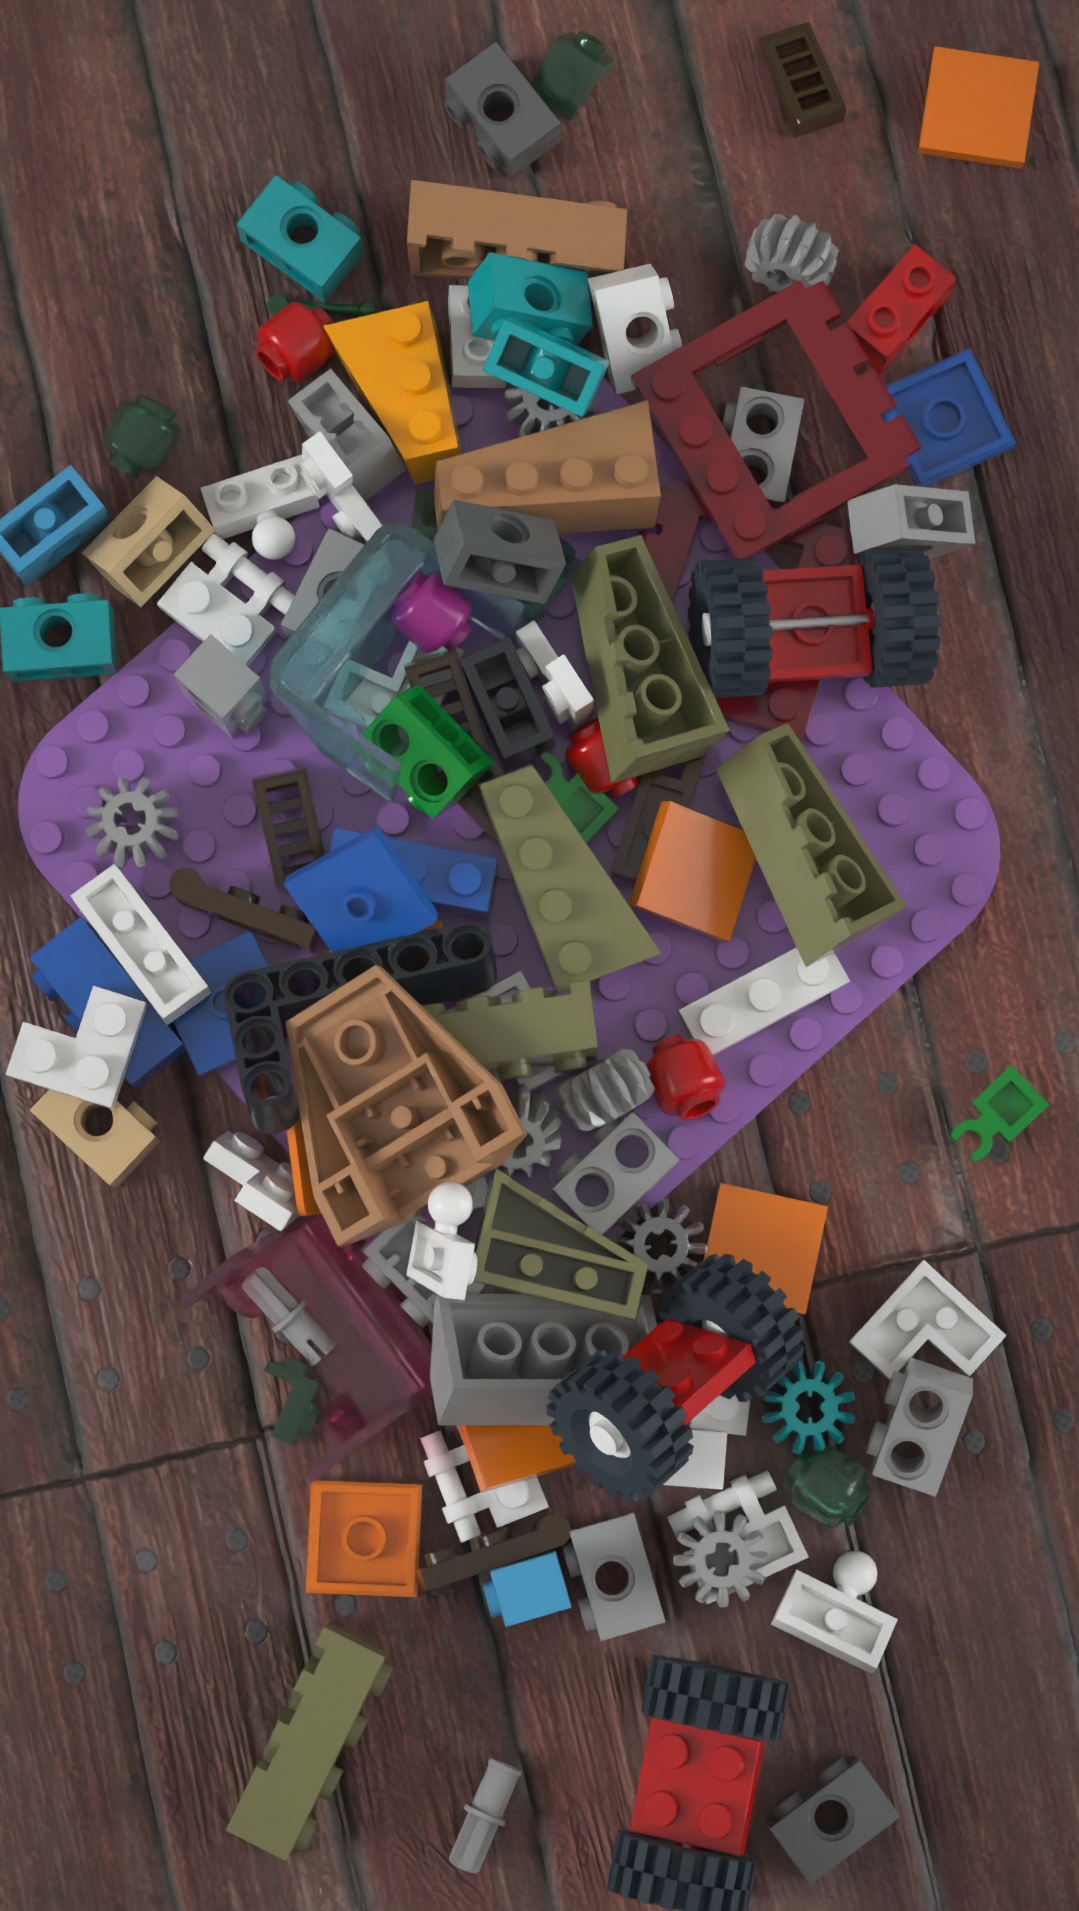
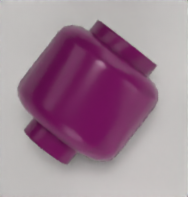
(432, 613)

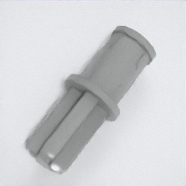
(288, 1315)
(484, 1815)

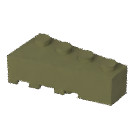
(641, 665)
(807, 846)
(565, 892)
(527, 1032)
(309, 1741)

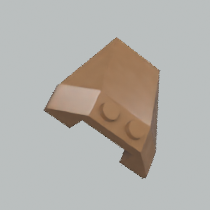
(390, 1106)

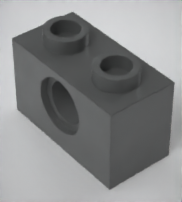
(495, 81)
(499, 552)
(820, 1850)

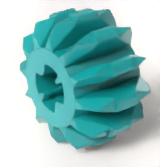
(827, 1408)

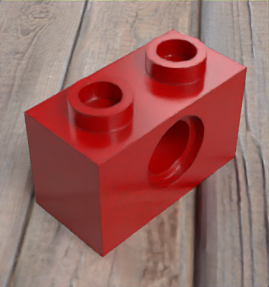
(901, 307)

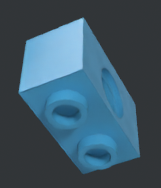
(50, 525)
(527, 1589)

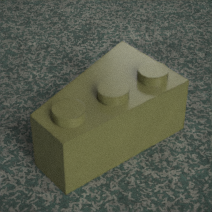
(549, 1255)

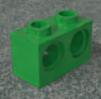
(432, 742)

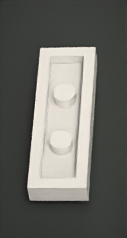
(141, 944)
(761, 999)

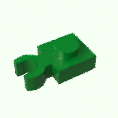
(584, 809)
(1004, 1109)

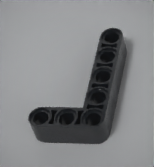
(281, 989)

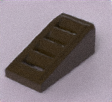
(815, 116)
(440, 662)
(278, 781)

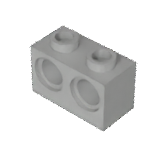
(351, 432)
(771, 451)
(222, 687)
(624, 1184)
(930, 1428)

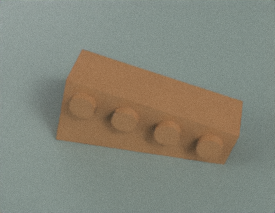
(459, 226)
(580, 474)

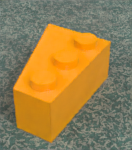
(403, 381)

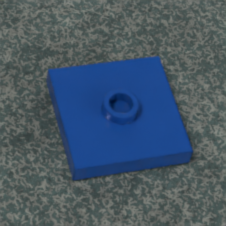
(951, 418)
(361, 894)
(206, 1025)

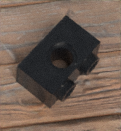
(507, 704)

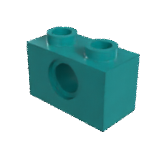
(313, 265)
(532, 291)
(545, 365)
(86, 654)

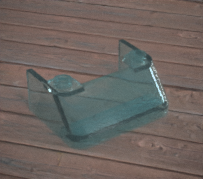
(350, 634)

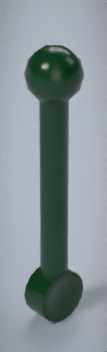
(367, 307)

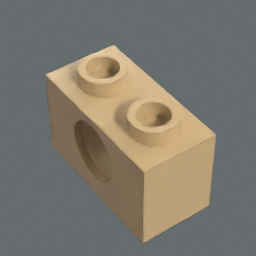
(148, 541)
(109, 1155)

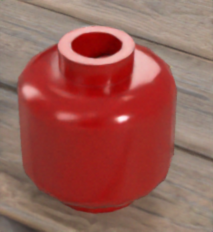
(295, 342)
(588, 759)
(685, 1078)

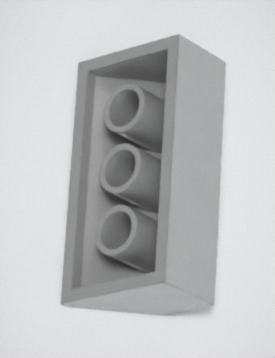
(507, 1352)

